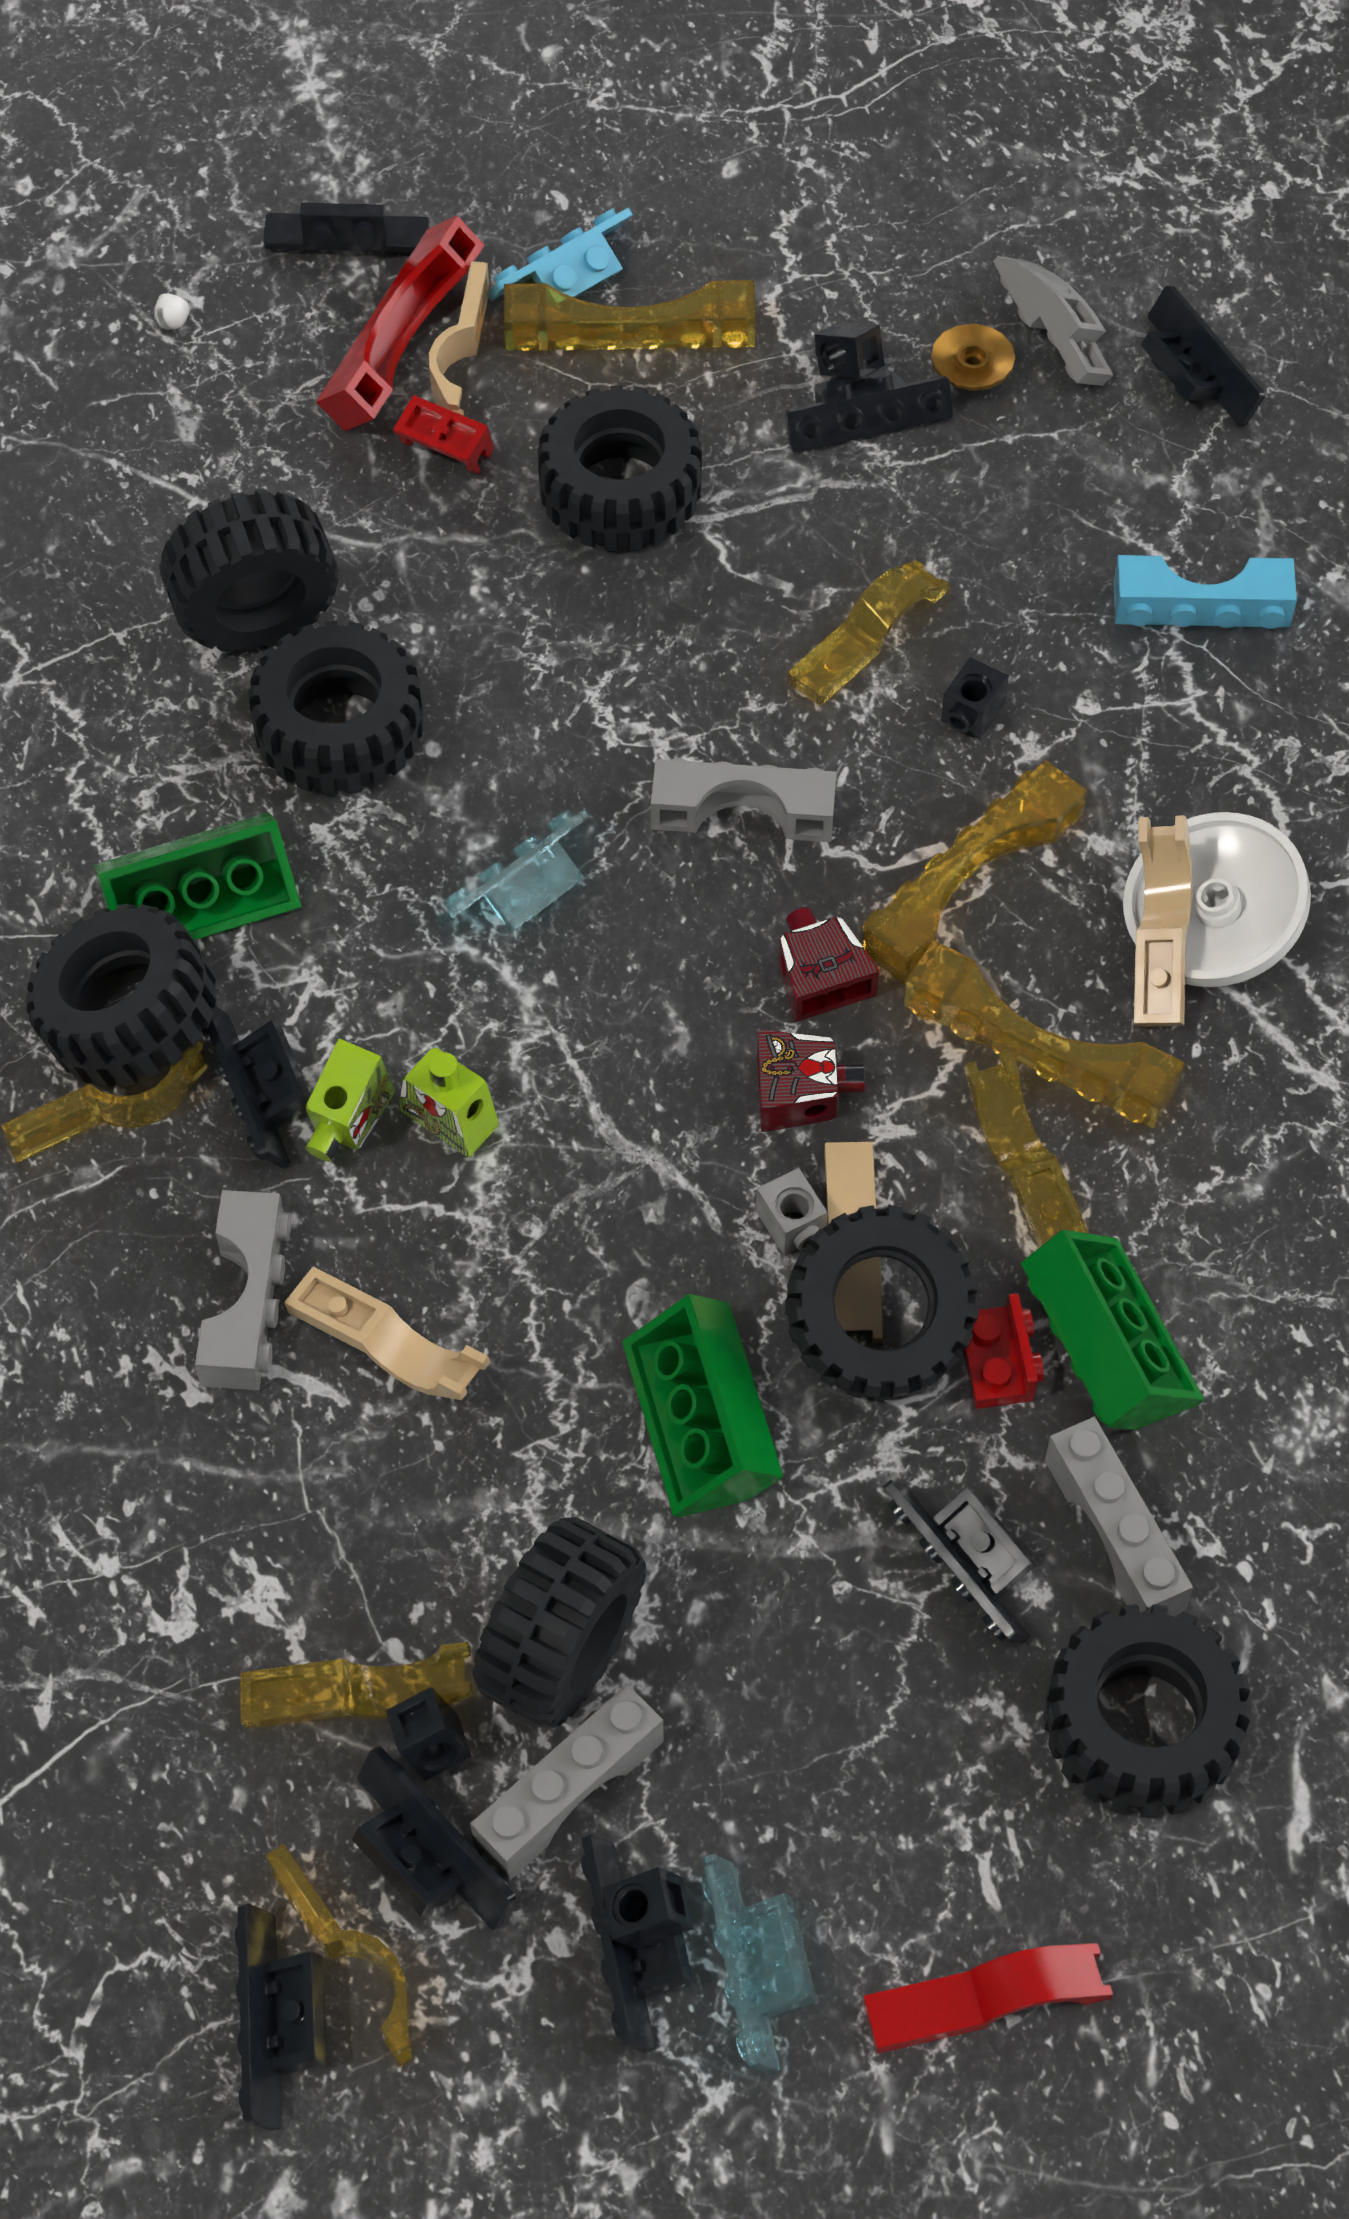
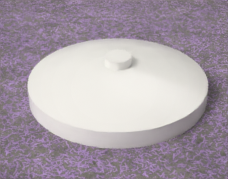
(1245, 898)

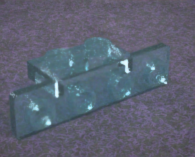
(527, 882)
(761, 1958)

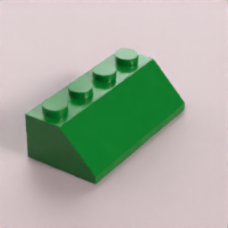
(208, 877)
(1110, 1330)
(701, 1407)

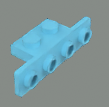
(576, 265)

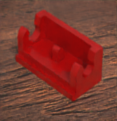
(444, 432)

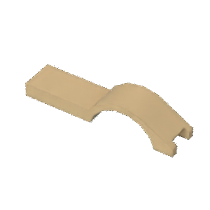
(459, 340)
(1164, 924)
(849, 1187)
(383, 1336)

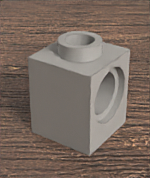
(789, 1195)

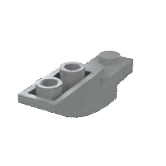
(1054, 305)

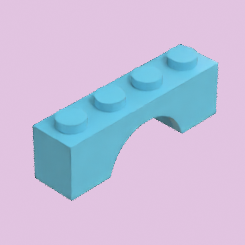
(1154, 595)

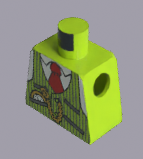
(442, 1095)
(347, 1099)

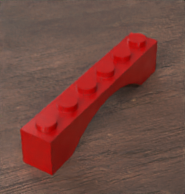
(368, 369)

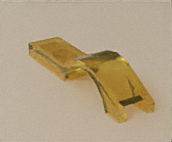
(864, 630)
(91, 1107)
(1018, 1151)
(348, 1688)
(342, 1943)

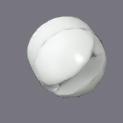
(171, 311)

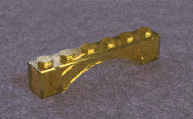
(550, 320)
(1032, 814)
(1122, 1076)

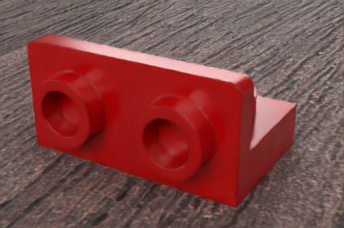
(1001, 1358)

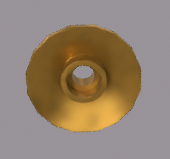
(973, 356)

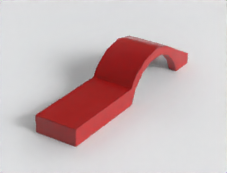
(984, 1994)

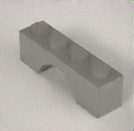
(692, 791)
(234, 1344)
(1099, 1484)
(533, 1809)

